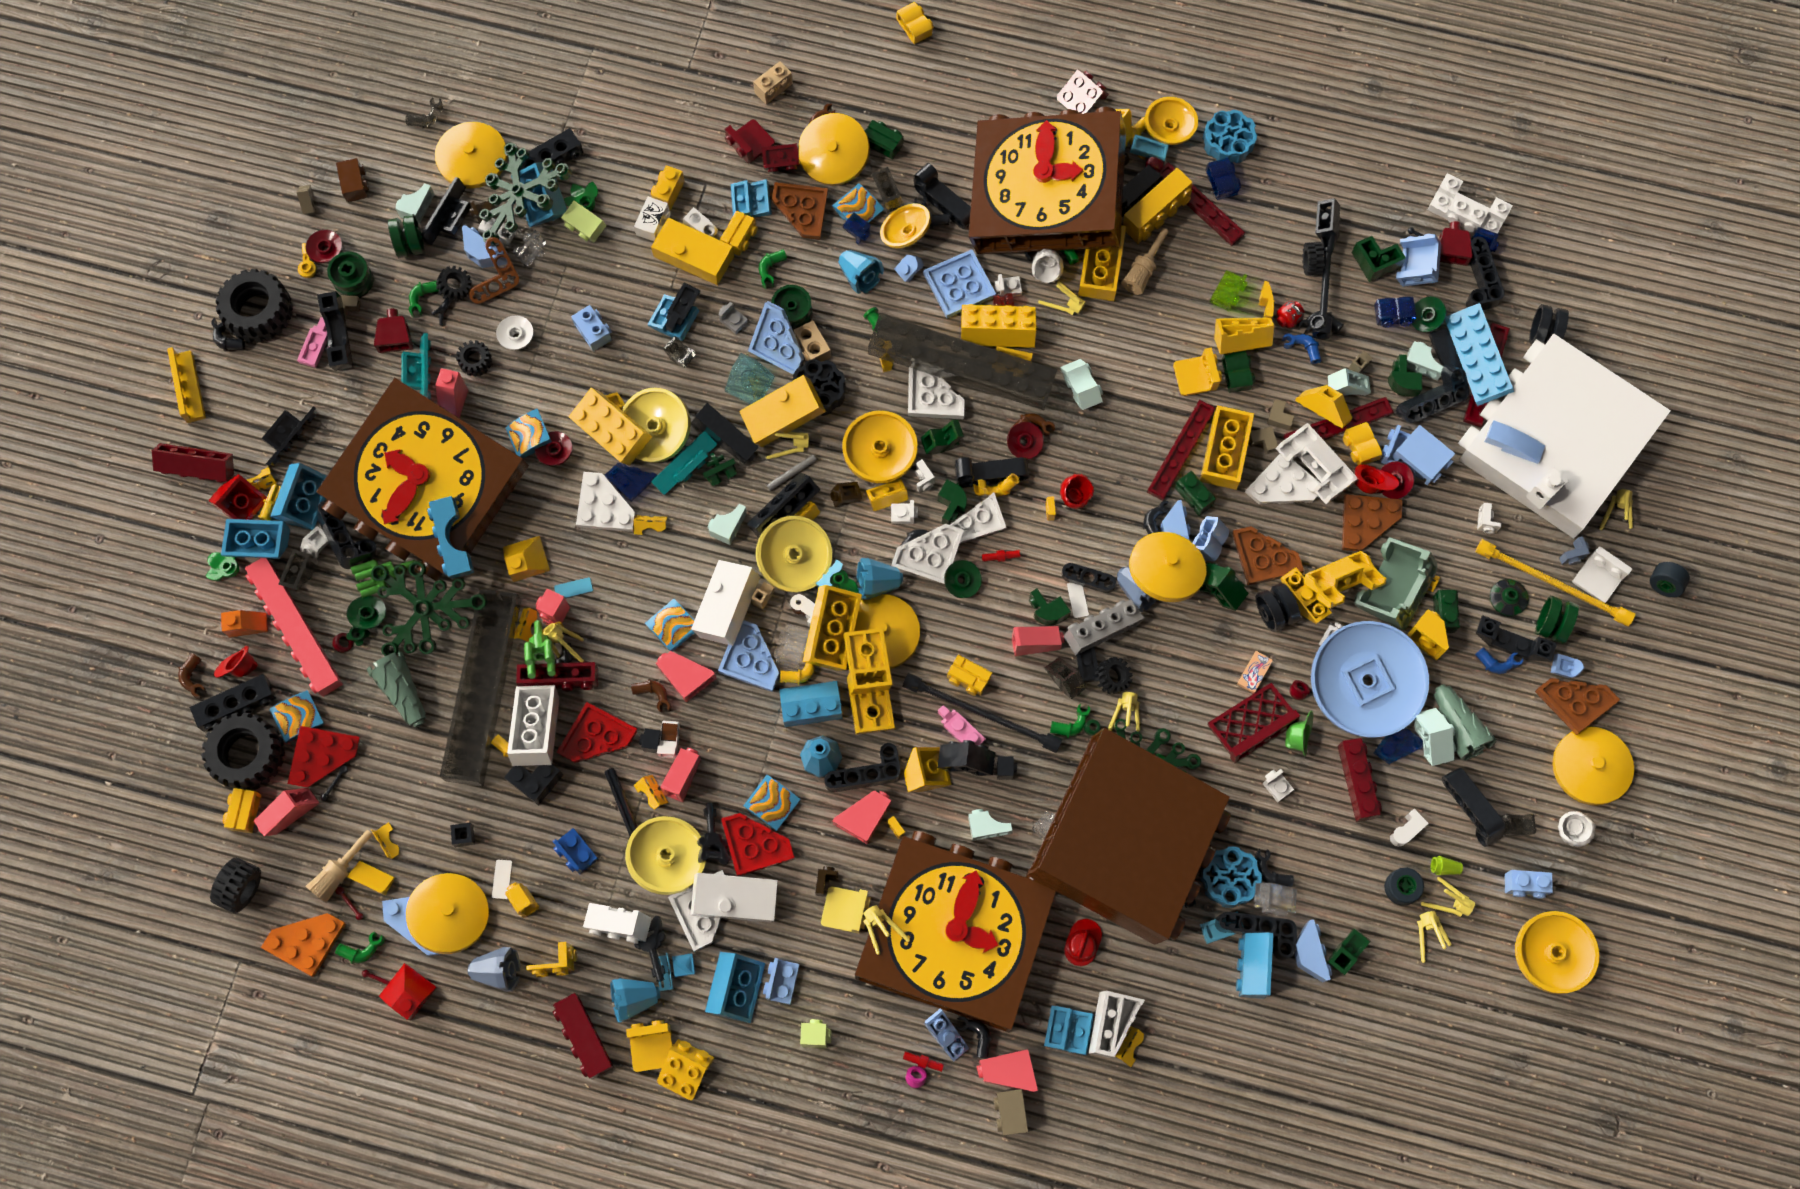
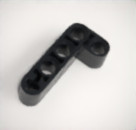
(1140, 187)
(941, 197)
(1482, 254)
(1413, 410)
(990, 471)
(349, 552)
(861, 773)
(1486, 819)
(1255, 923)

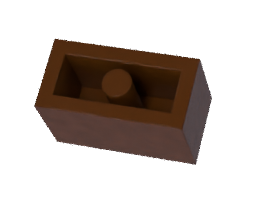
(352, 180)

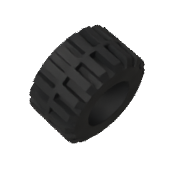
(235, 885)

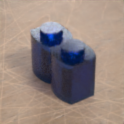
(1223, 178)
(1395, 311)

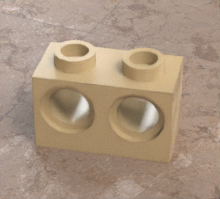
(773, 82)
(815, 342)

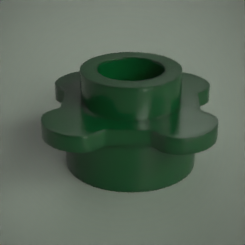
(358, 640)

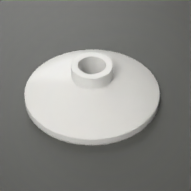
(511, 326)

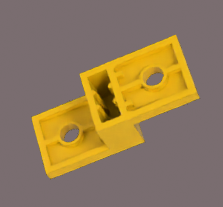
(869, 681)

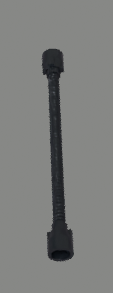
(915, 684)

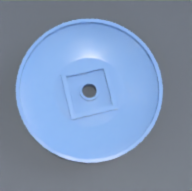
(1397, 675)

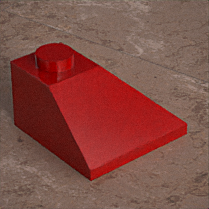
(238, 499)
(407, 992)

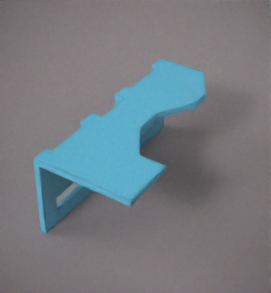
(825, 580)
(664, 959)

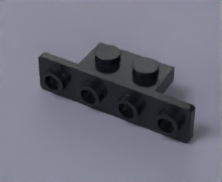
(448, 213)
(282, 432)

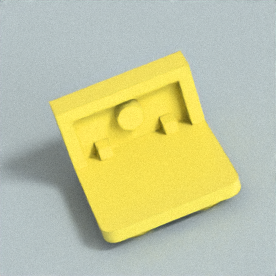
(845, 909)

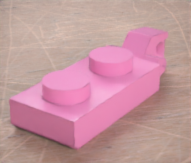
(314, 345)
(959, 727)

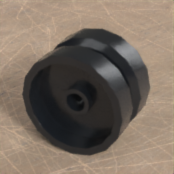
(1548, 323)
(1277, 607)

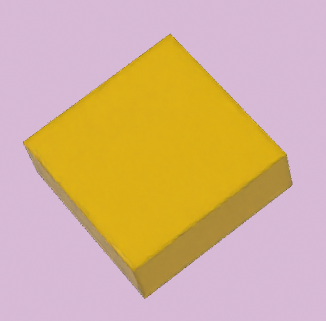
(1050, 508)
(896, 827)

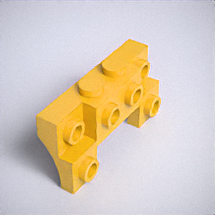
(1341, 575)

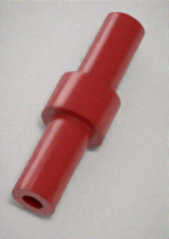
(1001, 555)
(923, 1061)

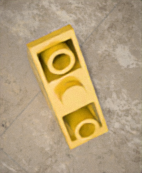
(1327, 404)
(1305, 597)

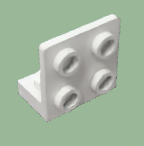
(1601, 574)

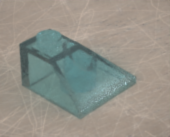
(748, 379)

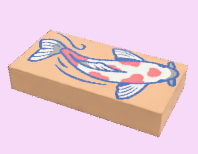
(1254, 672)

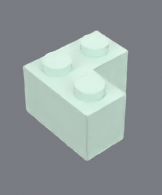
(1436, 736)

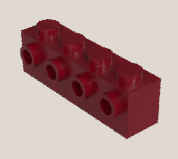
(192, 462)
(567, 676)
(1359, 780)
(583, 1036)

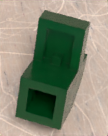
(1403, 382)
(942, 440)
(953, 497)
(1050, 613)
(1348, 951)

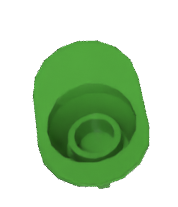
(1299, 733)

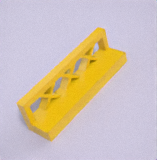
(186, 385)

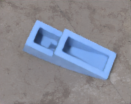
(1514, 442)

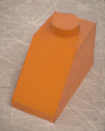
(243, 623)

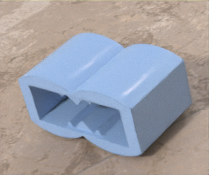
(1211, 538)

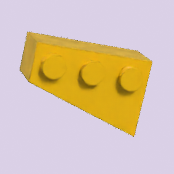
(1243, 334)

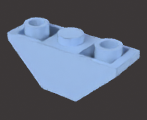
(476, 251)
(1175, 521)
(1311, 953)
(946, 1035)

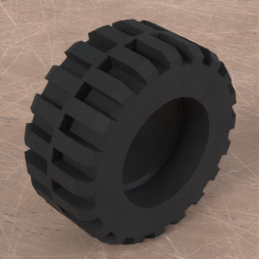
(245, 286)
(225, 735)

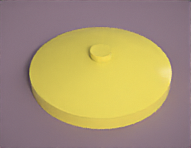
(663, 418)
(793, 553)
(664, 855)

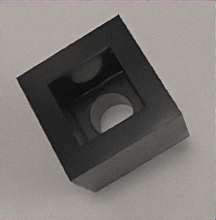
(650, 740)
(1006, 767)
(457, 831)

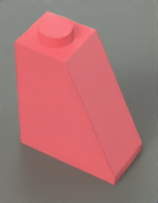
(451, 391)
(1036, 639)
(684, 675)
(681, 774)
(285, 810)
(864, 816)
(1009, 1070)

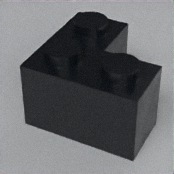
(966, 758)
(534, 785)

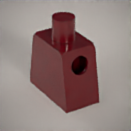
(1455, 245)
(392, 333)

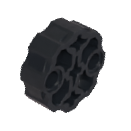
(828, 391)

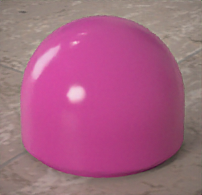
(914, 1082)

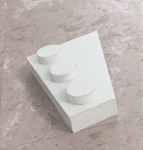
(981, 520)

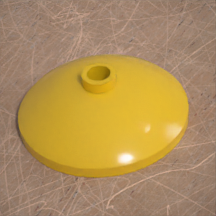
(1172, 113)
(905, 226)

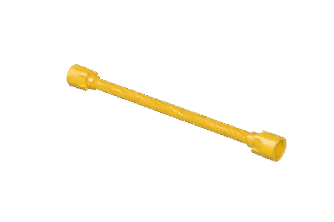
(1620, 614)

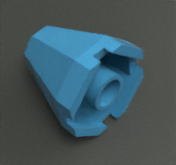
(860, 270)
(877, 578)
(821, 756)
(632, 997)

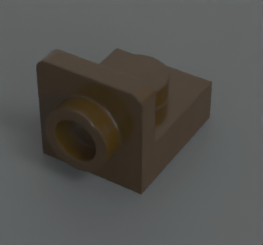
(476, 209)
(845, 493)
(822, 883)

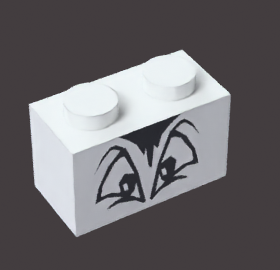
(652, 218)

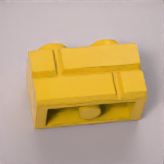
(739, 232)
(969, 675)
(242, 810)

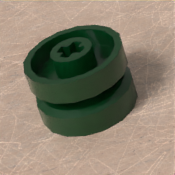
(406, 236)
(350, 274)
(796, 303)
(1557, 619)

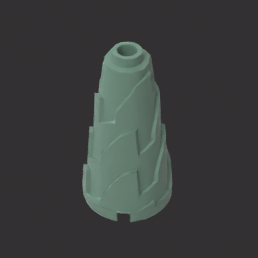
(395, 681)
(1469, 731)

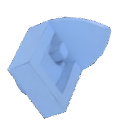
(909, 267)
(1566, 666)

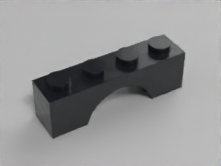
(338, 342)

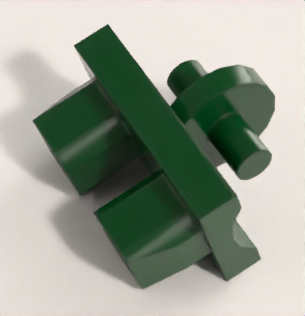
(727, 466)

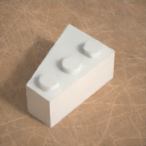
(617, 923)
(1112, 1021)

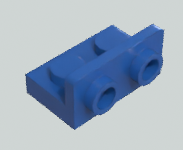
(575, 851)

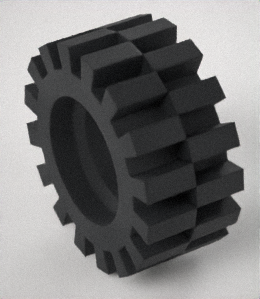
(1313, 258)
(453, 273)
(462, 358)
(1104, 677)

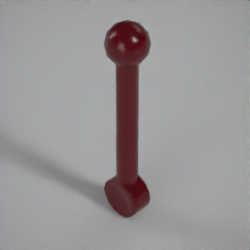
(340, 891)
(366, 973)

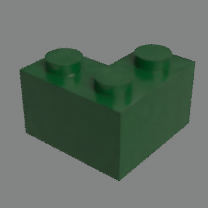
(1375, 261)
(1224, 586)

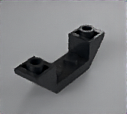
(1509, 642)

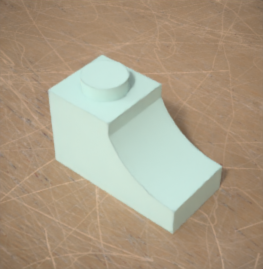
(415, 203)
(1421, 361)
(1349, 382)
(726, 526)
(984, 826)

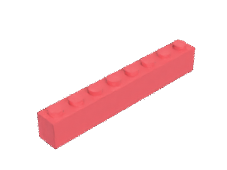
(293, 626)

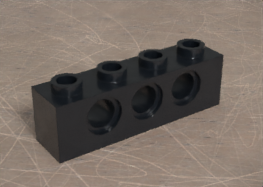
(552, 147)
(785, 503)
(203, 710)

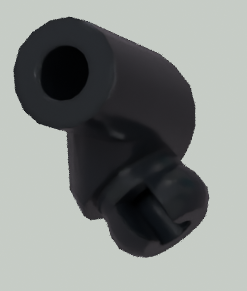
(566, 656)

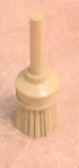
(1143, 268)
(335, 871)

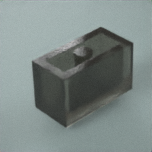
(887, 189)

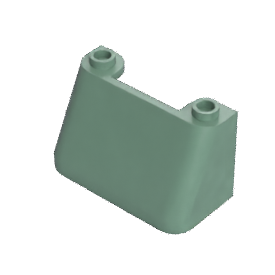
(1408, 577)

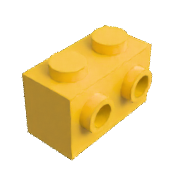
(668, 185)

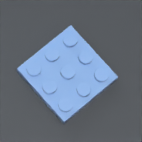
(959, 283)

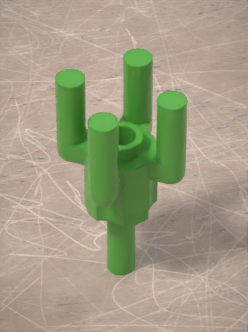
(364, 570)
(539, 649)

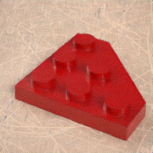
(595, 735)
(319, 754)
(754, 844)

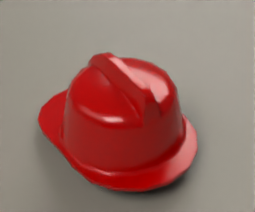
(1374, 480)
(238, 664)
(1083, 942)

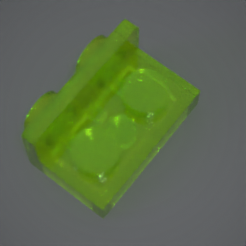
(1228, 289)

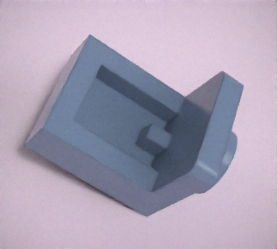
(1575, 556)

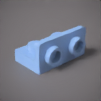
(781, 982)

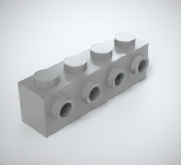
(1103, 626)

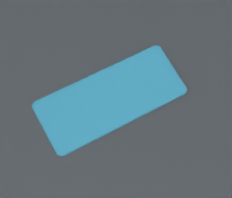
(574, 587)

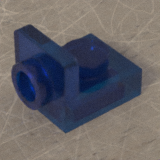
(857, 227)
(1489, 236)

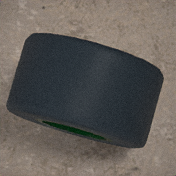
(1669, 579)
(1409, 881)

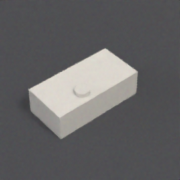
(725, 602)
(533, 725)
(733, 897)

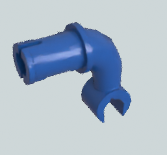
(1309, 344)
(1493, 665)

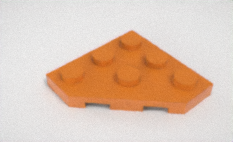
(305, 942)

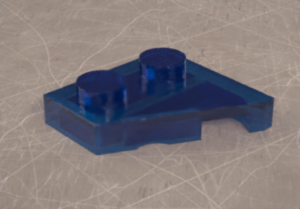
(629, 480)
(1398, 746)

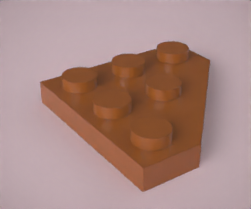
(802, 207)
(1367, 519)
(1263, 556)
(1577, 701)

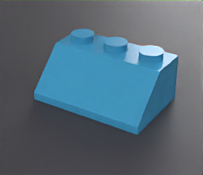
(535, 215)
(298, 497)
(255, 538)
(810, 704)
(1255, 965)
(735, 987)

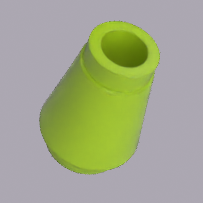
(1445, 866)

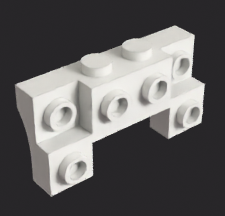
(1471, 214)
(1321, 461)

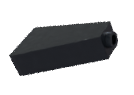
(725, 434)

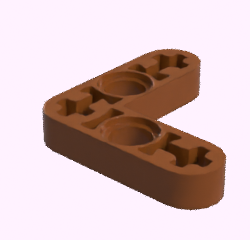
(502, 273)

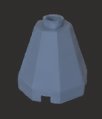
(1132, 591)
(496, 969)

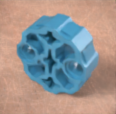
(1229, 136)
(1240, 894)

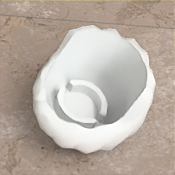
(1047, 266)
(1576, 829)

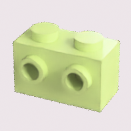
(583, 221)
(815, 1034)

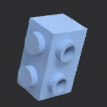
(591, 328)
(1528, 883)

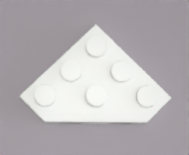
(932, 397)
(1283, 484)
(603, 506)
(929, 553)
(698, 929)

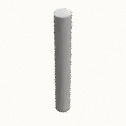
(790, 473)

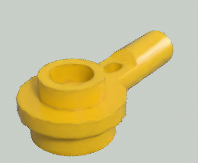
(306, 268)

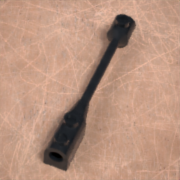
(1328, 231)

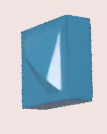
(683, 965)

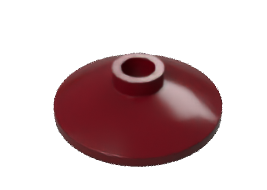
(320, 240)
(1033, 439)
(559, 442)
(1406, 477)

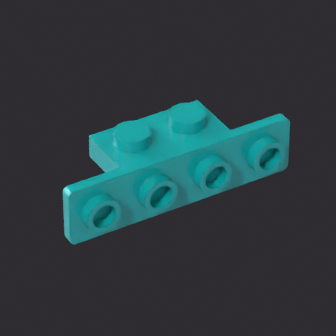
(415, 367)
(685, 463)

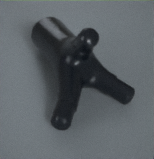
(441, 310)

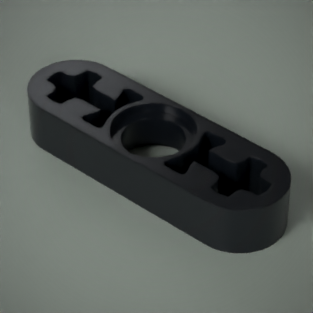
(1103, 577)

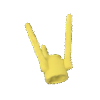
(1075, 303)
(800, 440)
(1623, 500)
(554, 633)
(1129, 704)
(1462, 902)
(874, 917)
(1431, 922)

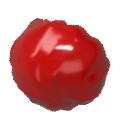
(1076, 491)

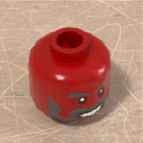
(1290, 314)

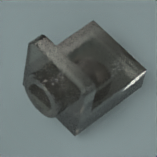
(679, 352)
(1519, 825)

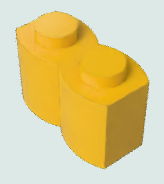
(914, 22)
(1362, 444)
(521, 899)

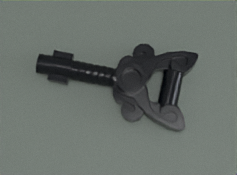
(712, 839)
(651, 945)

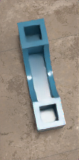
(444, 514)

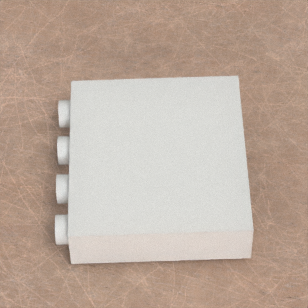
(1583, 417)

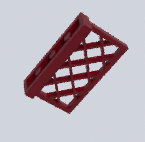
(1264, 735)

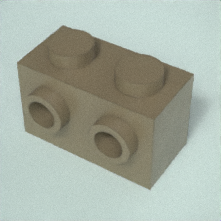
(1011, 1112)

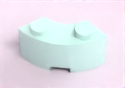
(1084, 388)

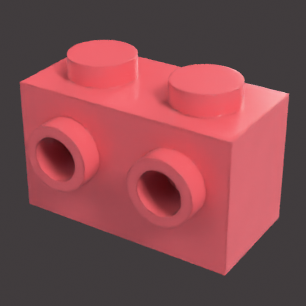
(552, 607)

